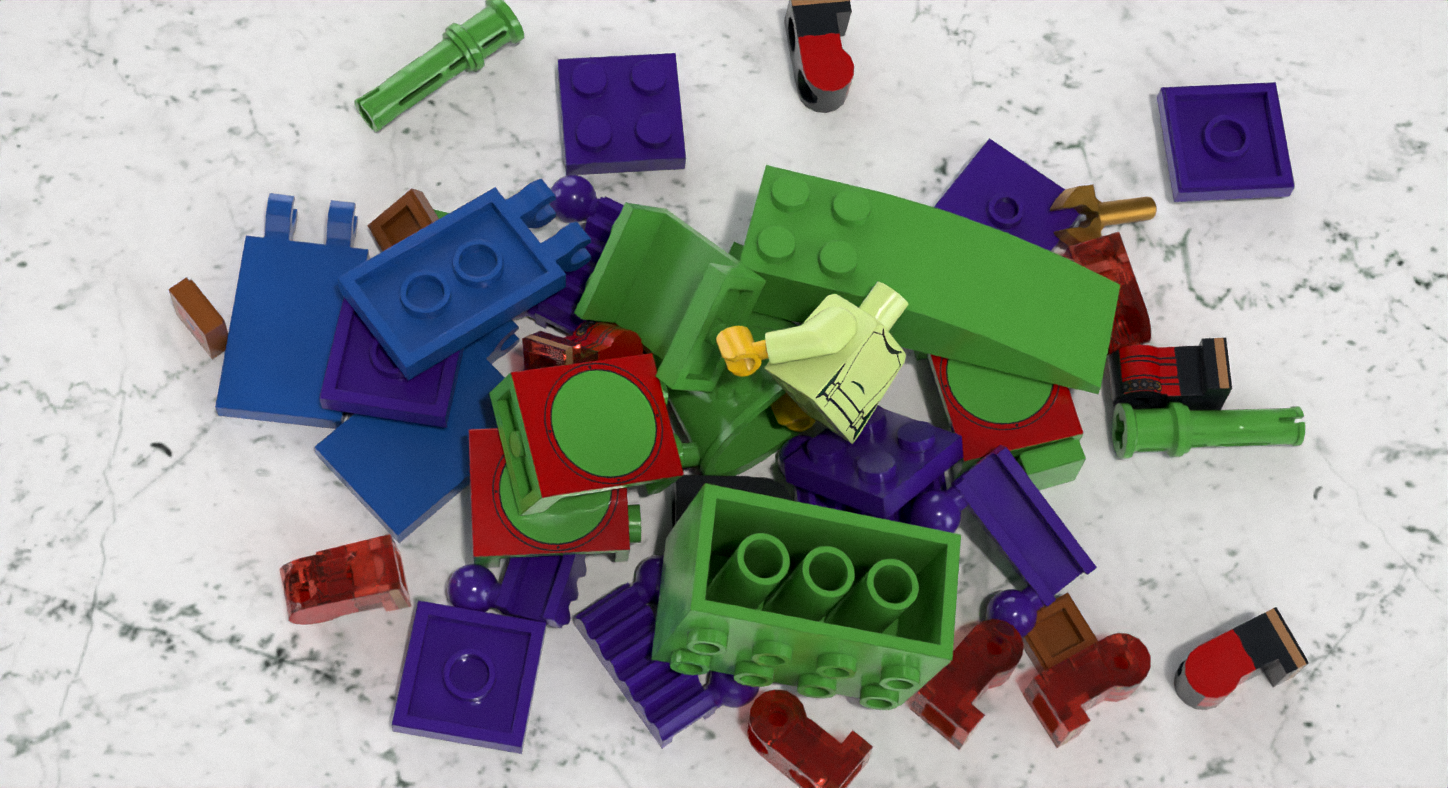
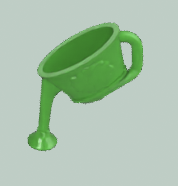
(735, 422)

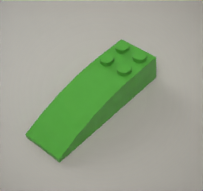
(966, 284)

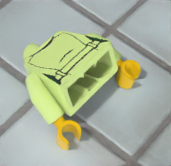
(830, 364)

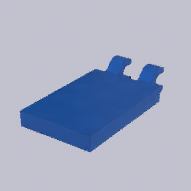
(463, 276)
(287, 318)
(411, 468)

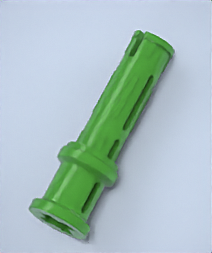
(460, 50)
(1179, 429)

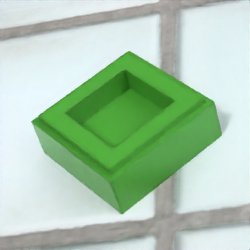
(1053, 463)

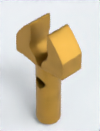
(1099, 213)

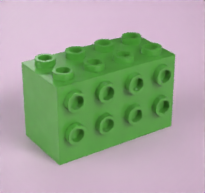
(806, 597)

